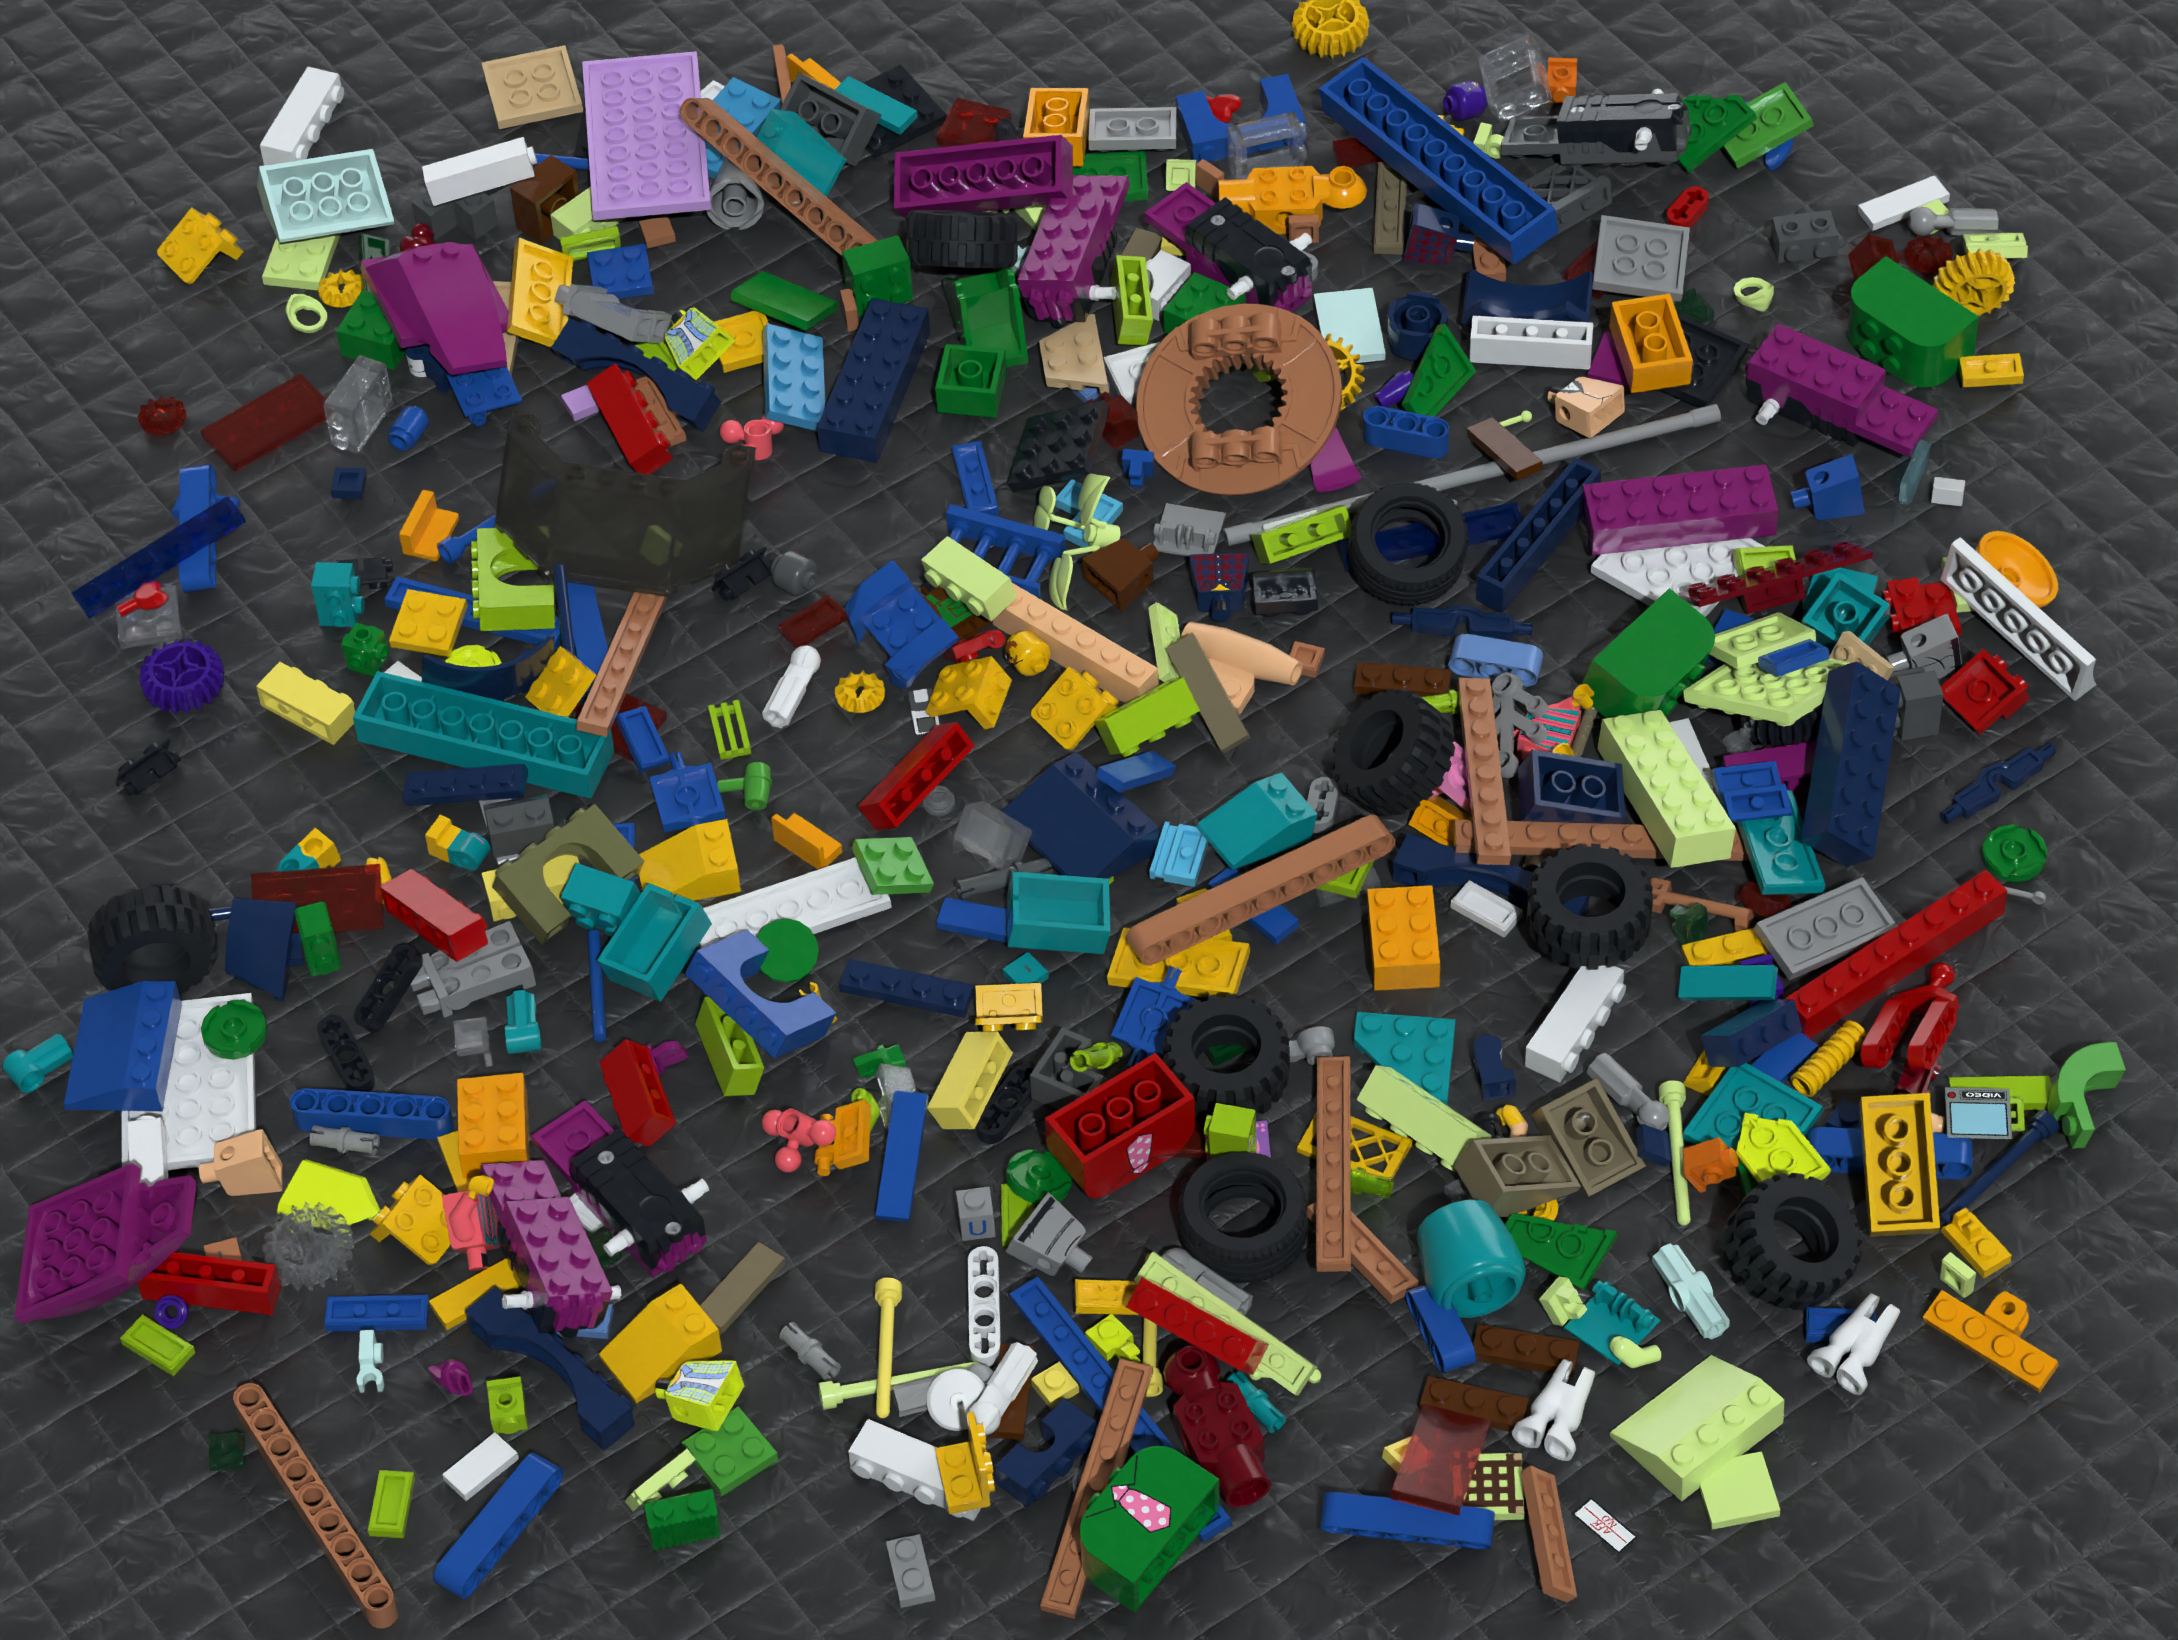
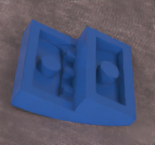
(1751, 791)

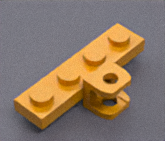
(1994, 1335)

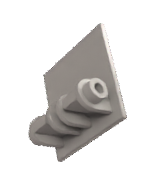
(1188, 530)

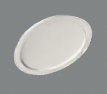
(952, 1397)

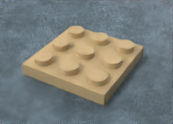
(532, 87)

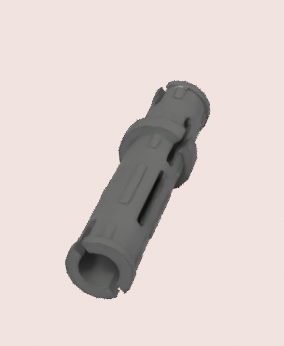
(999, 878)

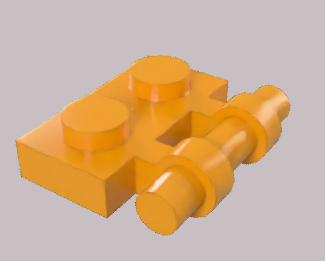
(851, 1138)

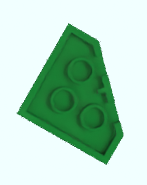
(1713, 125)

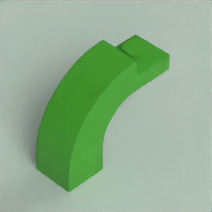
(2086, 1070)

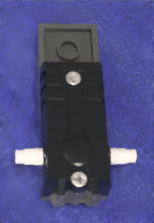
(1605, 130)

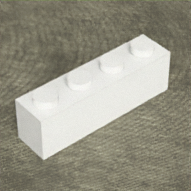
(302, 117)
(1531, 342)
(1574, 1020)
(900, 1464)

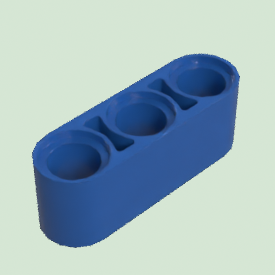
(1406, 432)
(1441, 1331)

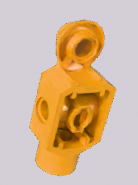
(1299, 190)

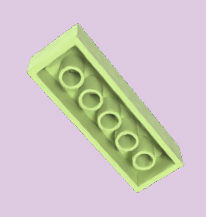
(1667, 789)

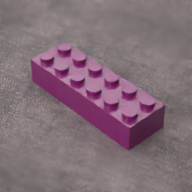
(984, 175)
(1679, 509)

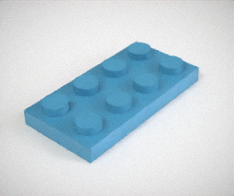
(746, 106)
(793, 377)

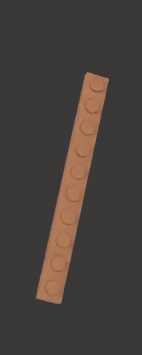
(1549, 837)

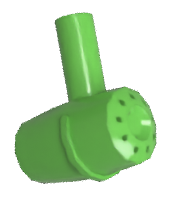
(755, 785)

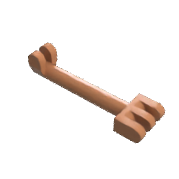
(1663, 895)

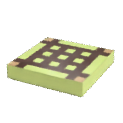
(1498, 1486)

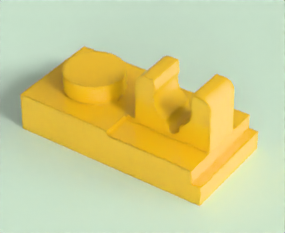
(1976, 1243)

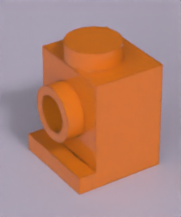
(1562, 78)
(1709, 1163)

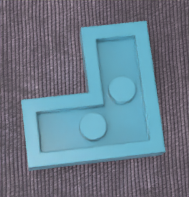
(1068, 499)

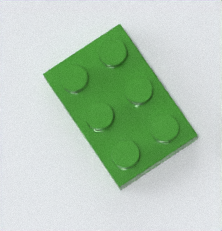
(1778, 121)

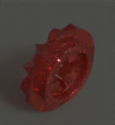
(1924, 261)
(158, 424)
(1764, 904)

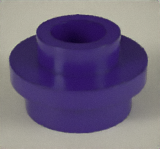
(164, 1318)

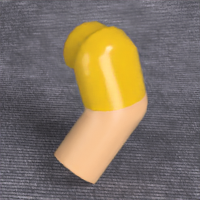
(1512, 1117)

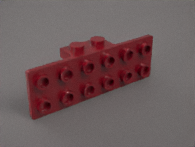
(1777, 584)

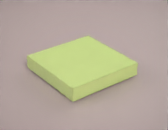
(1739, 1492)

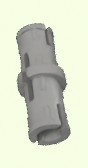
(344, 1139)
(809, 1351)

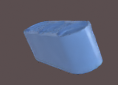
(1490, 657)

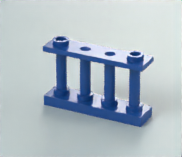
(1009, 535)

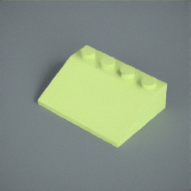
(1700, 1424)

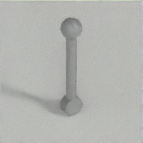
(2037, 897)

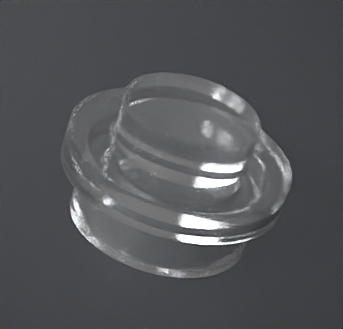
(939, 801)

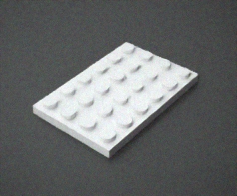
(204, 1096)

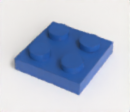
(621, 271)

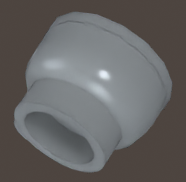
(1312, 1044)

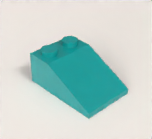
(801, 149)
(1259, 822)

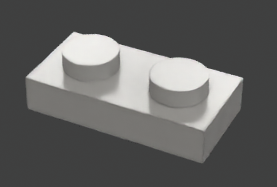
(910, 1571)

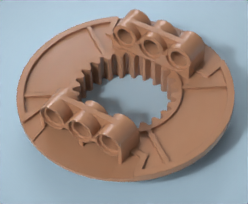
(1238, 459)

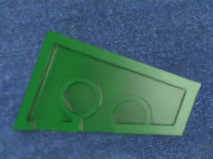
(1439, 374)
(1561, 1248)

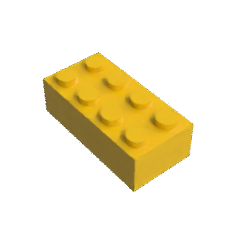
(1899, 1165)

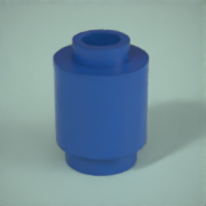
(408, 428)

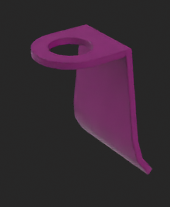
(1333, 466)

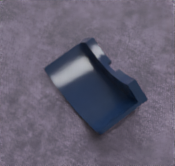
(1554, 302)
(491, 681)

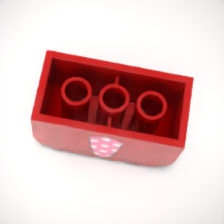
(1122, 1127)

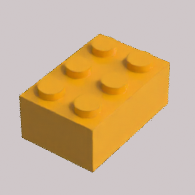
(1060, 113)
(1650, 343)
(1403, 938)
(492, 1121)

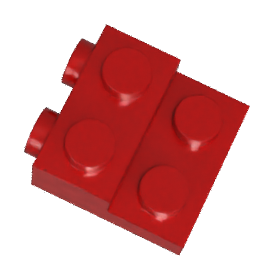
(1917, 604)
(1984, 691)

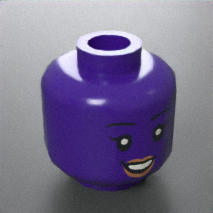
(1465, 100)

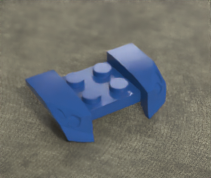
(899, 622)

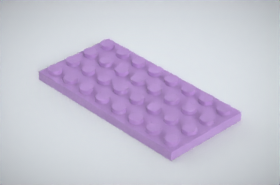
(638, 143)

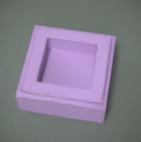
(580, 403)

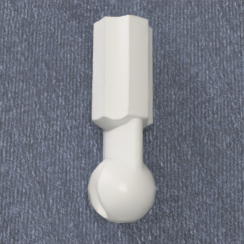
(792, 686)
(1004, 1386)

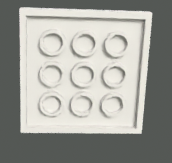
(1653, 571)

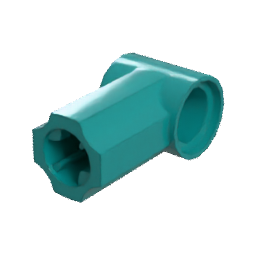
(522, 1029)
(30, 1067)

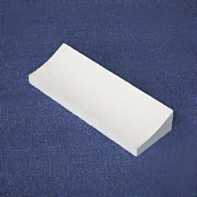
(2018, 620)

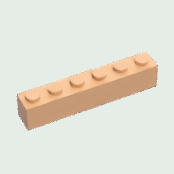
(1079, 646)

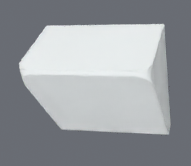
(1948, 491)

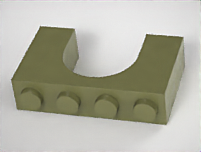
(585, 836)

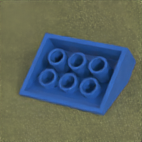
(125, 1048)

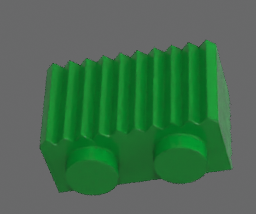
(318, 939)
(682, 1519)

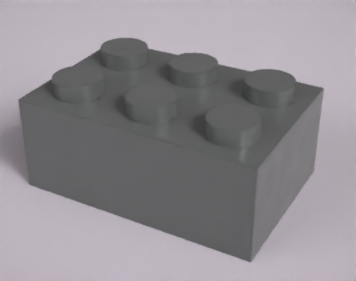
(833, 115)

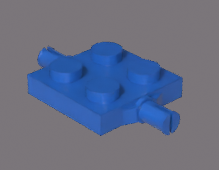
(686, 795)
(1148, 1014)

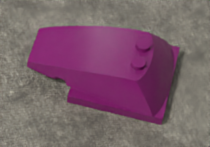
(442, 300)
(99, 1241)

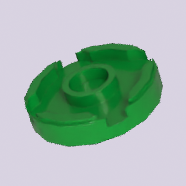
(2014, 853)
(791, 950)
(234, 1030)
(1036, 1174)

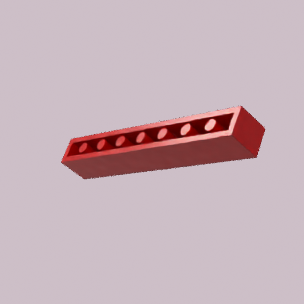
(1899, 953)

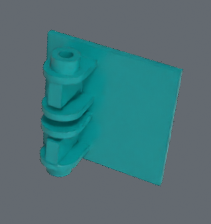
(1610, 1316)

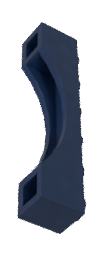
(590, 350)
(1435, 864)
(600, 1410)

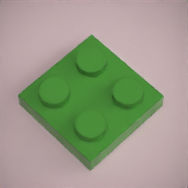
(892, 865)
(731, 1453)

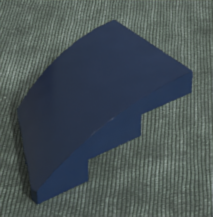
(261, 944)

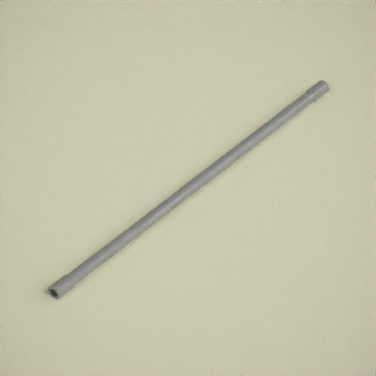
(1693, 418)

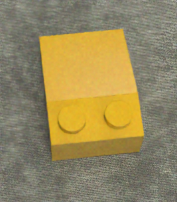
(694, 863)
(660, 1341)

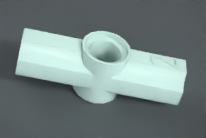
(1690, 1291)

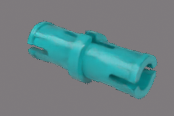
(1258, 1403)

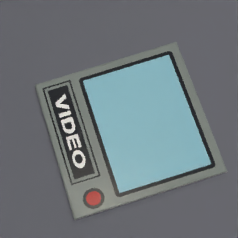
(1978, 1113)

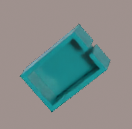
(1058, 912)
(654, 942)

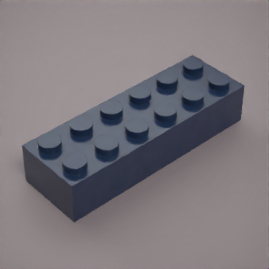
(874, 380)
(1851, 764)

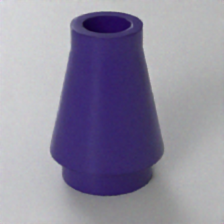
(1394, 390)

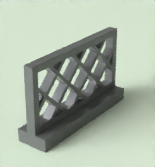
(1576, 202)

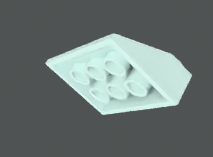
(324, 195)

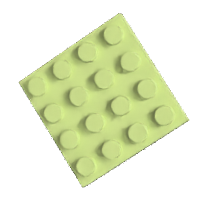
(1762, 694)

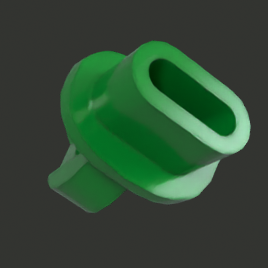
(869, 1063)

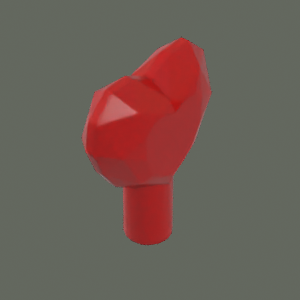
(1224, 106)
(146, 598)

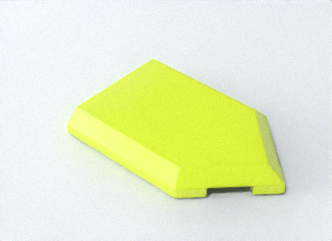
(1777, 1148)
(331, 1187)

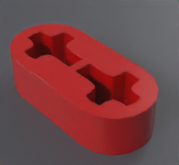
(1682, 206)

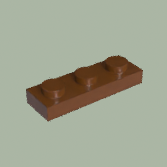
(1377, 678)
(1523, 1349)
(1499, 1407)

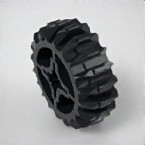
(1770, 733)

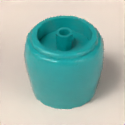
(1469, 1258)

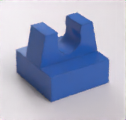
(1138, 465)

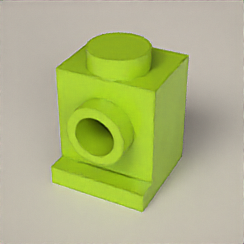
(507, 1405)

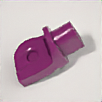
(667, 1054)
(452, 1376)

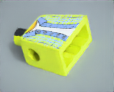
(696, 341)
(702, 1392)

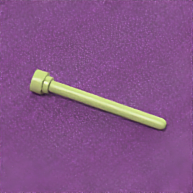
(1673, 1096)
(833, 1394)

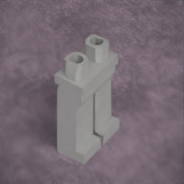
(607, 312)
(481, 974)

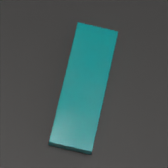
(895, 114)
(1728, 982)

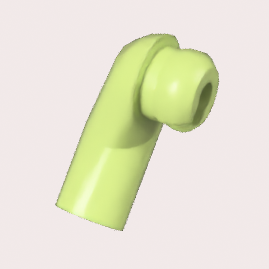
(1632, 1354)

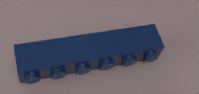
(1535, 537)

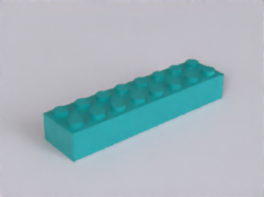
(481, 733)

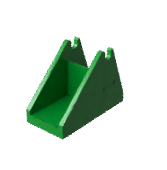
(988, 313)

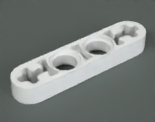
(984, 1306)

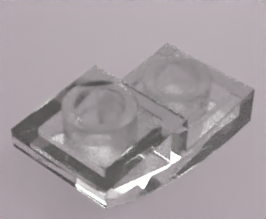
(892, 1079)

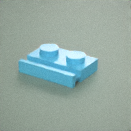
(1179, 854)

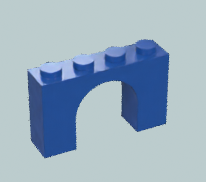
(1208, 136)
(773, 1025)

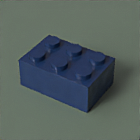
(1570, 789)

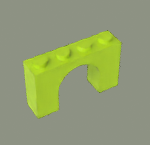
(502, 604)

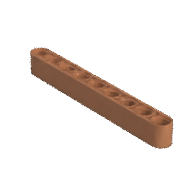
(768, 175)
(1260, 890)
(317, 1517)

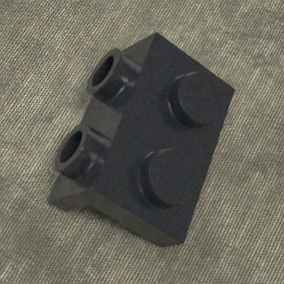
(1285, 591)

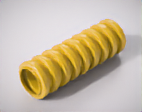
(1829, 1058)

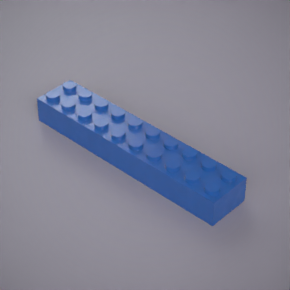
(1439, 160)

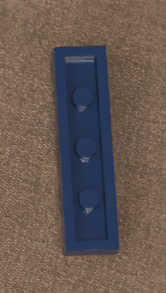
(465, 785)
(906, 988)

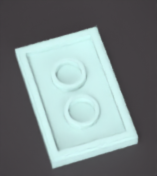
(1354, 318)

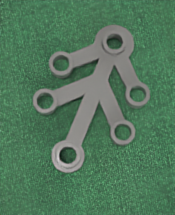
(1506, 689)

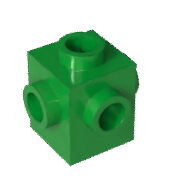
(365, 649)

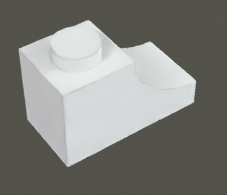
(1165, 279)

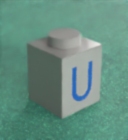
(975, 1213)

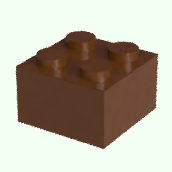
(541, 196)

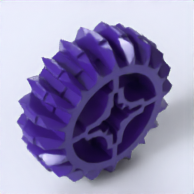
(181, 676)

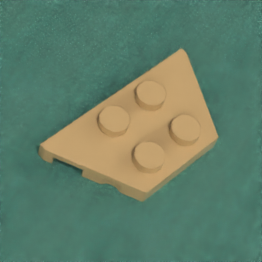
(1074, 357)

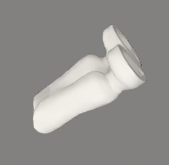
(1860, 1338)
(1559, 1404)

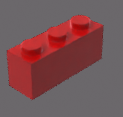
(637, 1093)

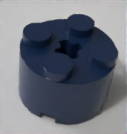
(1413, 324)

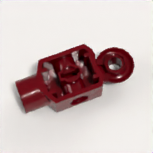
(1217, 1426)

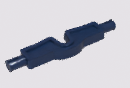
(1445, 622)
(1985, 791)

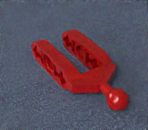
(1895, 1017)

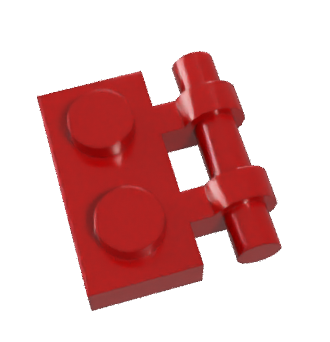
(967, 648)

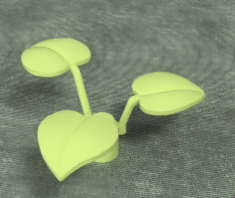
(1097, 534)

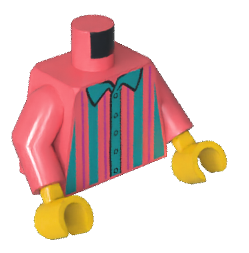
(1561, 723)
(472, 1221)

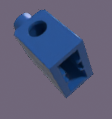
(1831, 490)

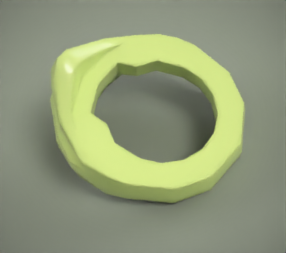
(1759, 300)
(301, 301)

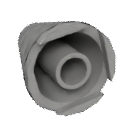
(734, 198)

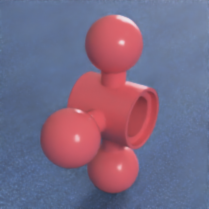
(755, 434)
(799, 1130)

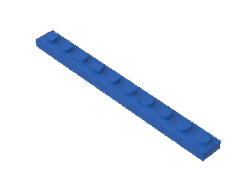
(1089, 1369)

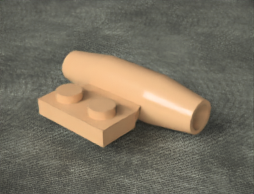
(1243, 659)

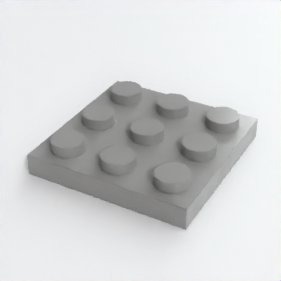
(1640, 257)

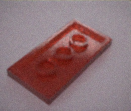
(266, 422)
(348, 891)
(1441, 1459)

